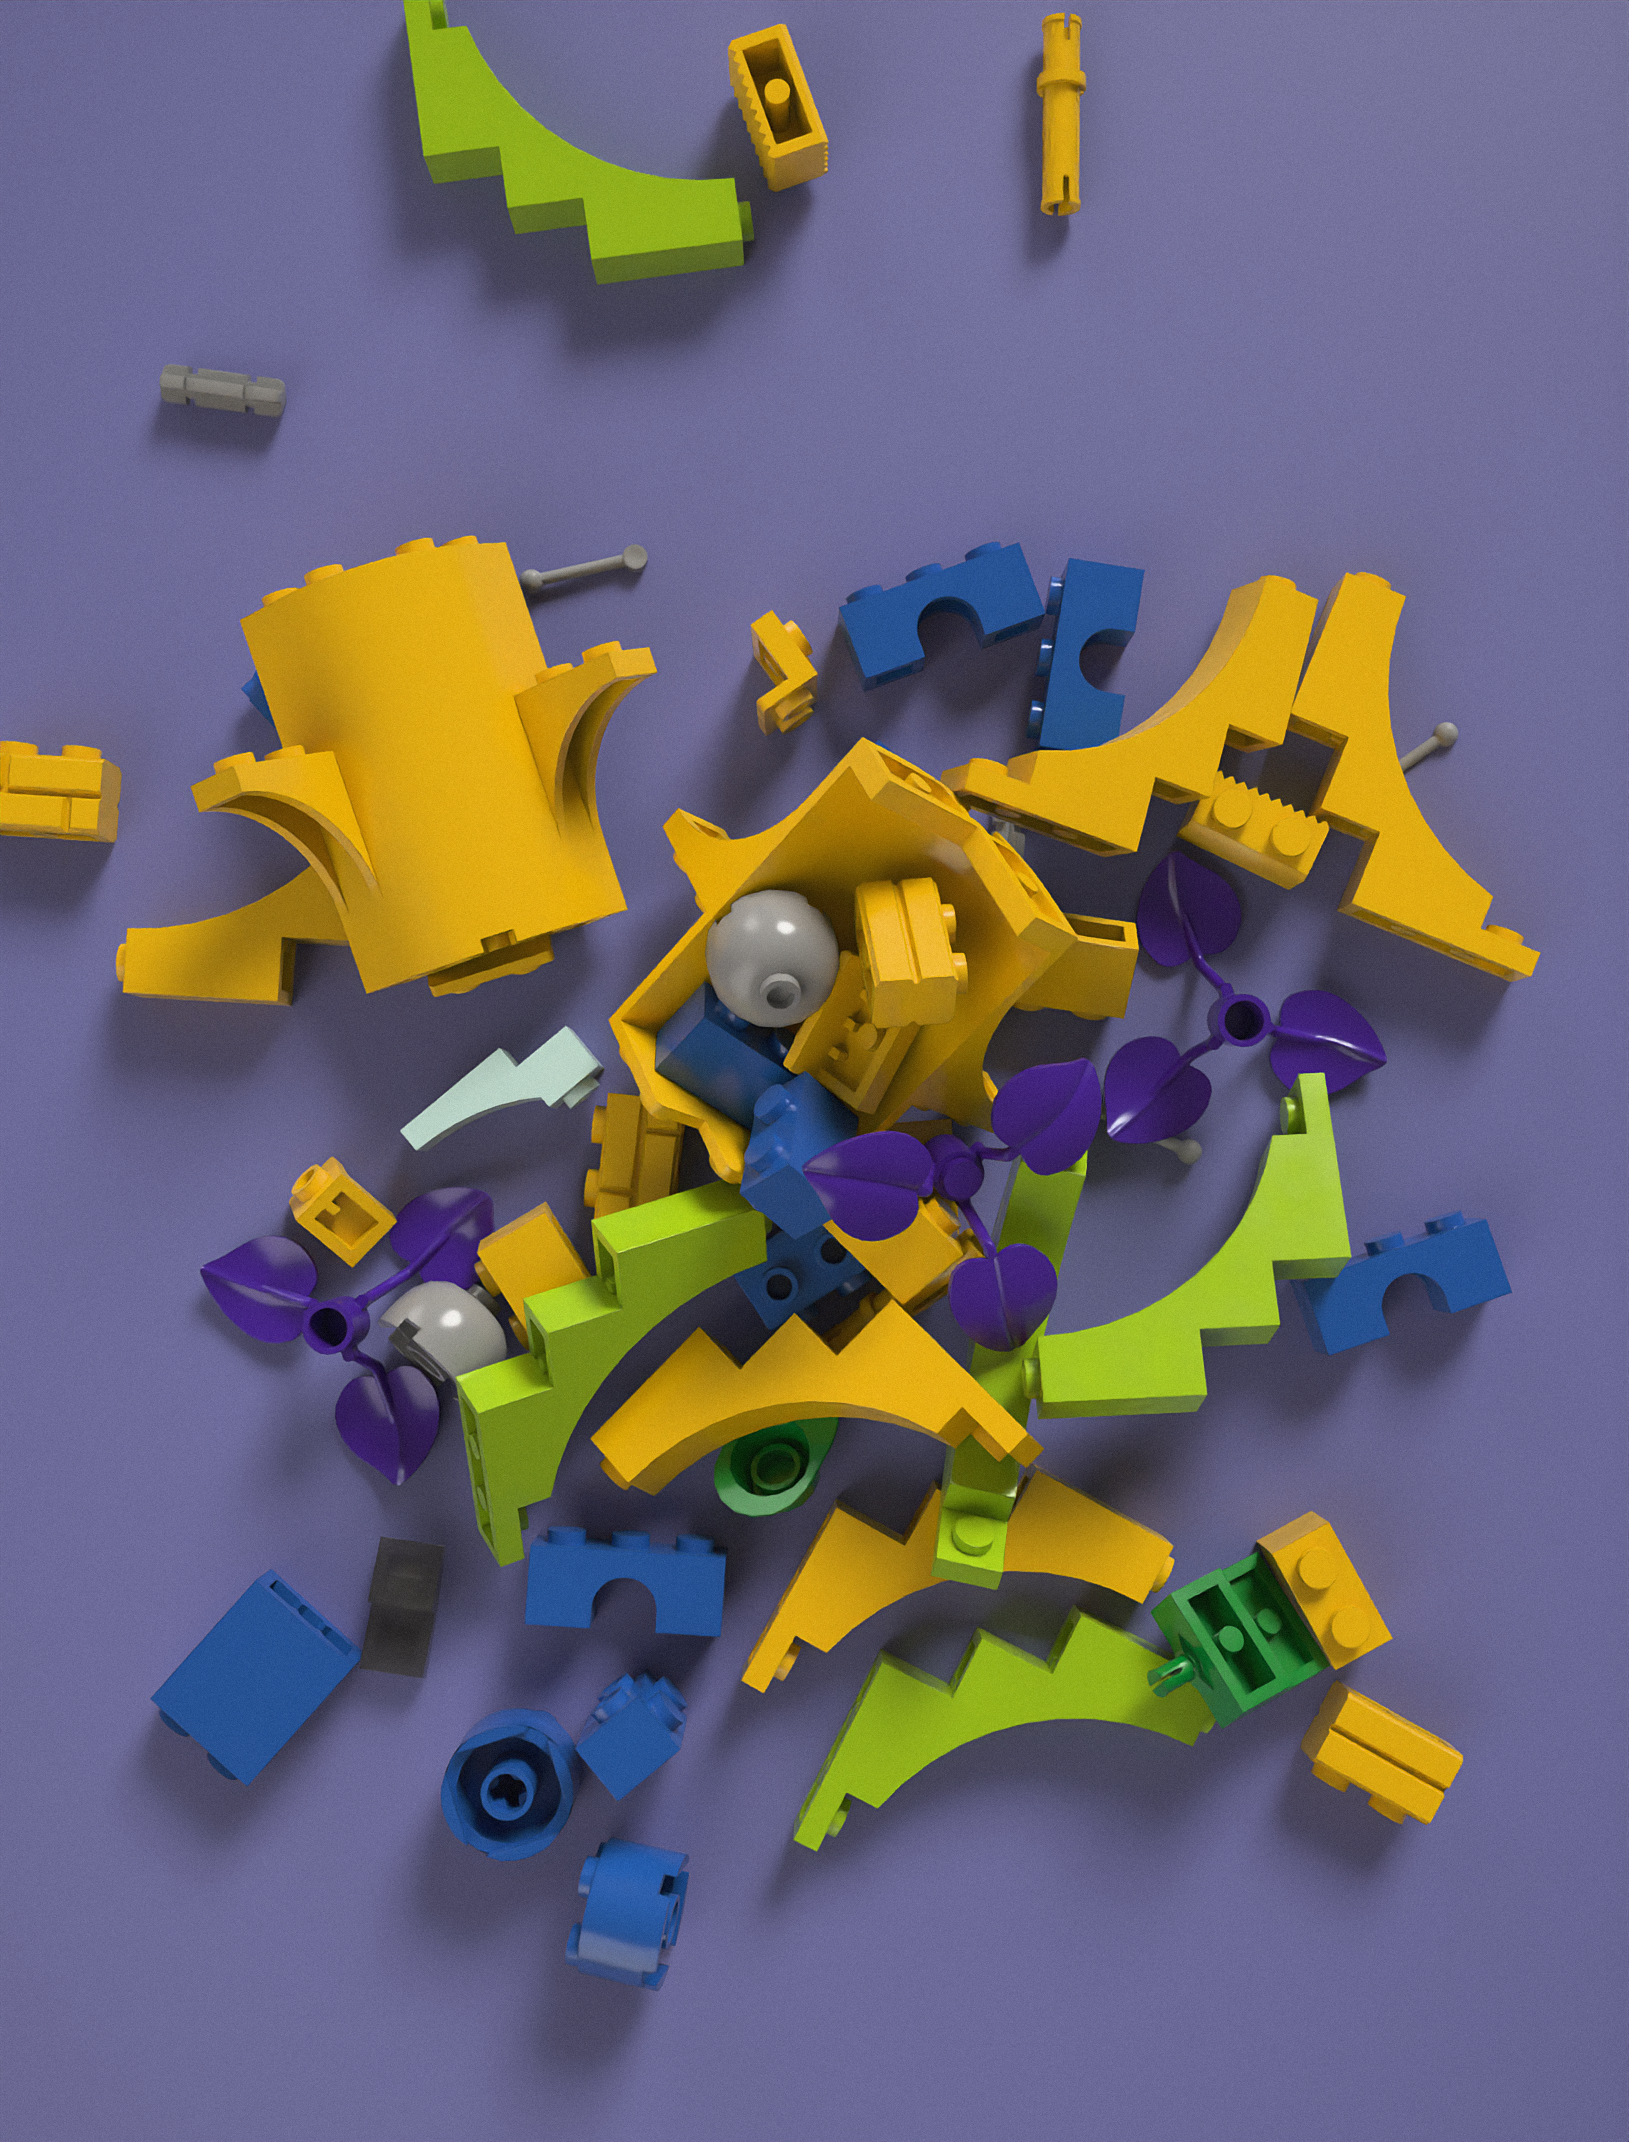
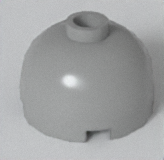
(773, 958)
(446, 1329)

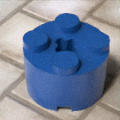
(493, 1814)
(630, 1912)

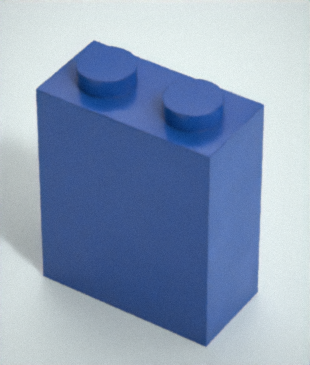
(256, 1678)

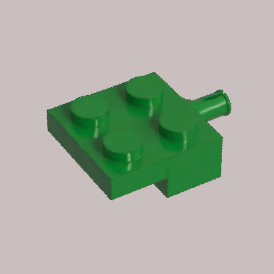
(1235, 1641)

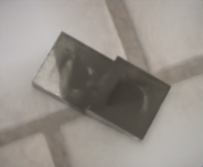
(403, 1607)

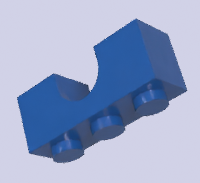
(987, 590)
(1090, 607)
(1451, 1259)
(682, 1577)

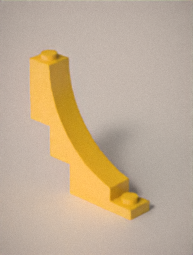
(1233, 698)
(1403, 871)
(233, 955)
(883, 1375)
(865, 1566)

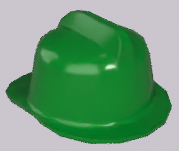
(774, 1466)

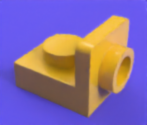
(339, 1211)

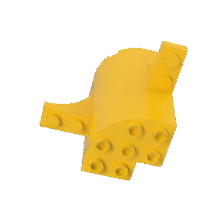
(431, 757)
(860, 825)

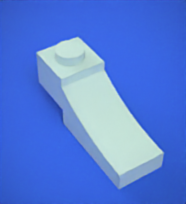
(554, 1073)

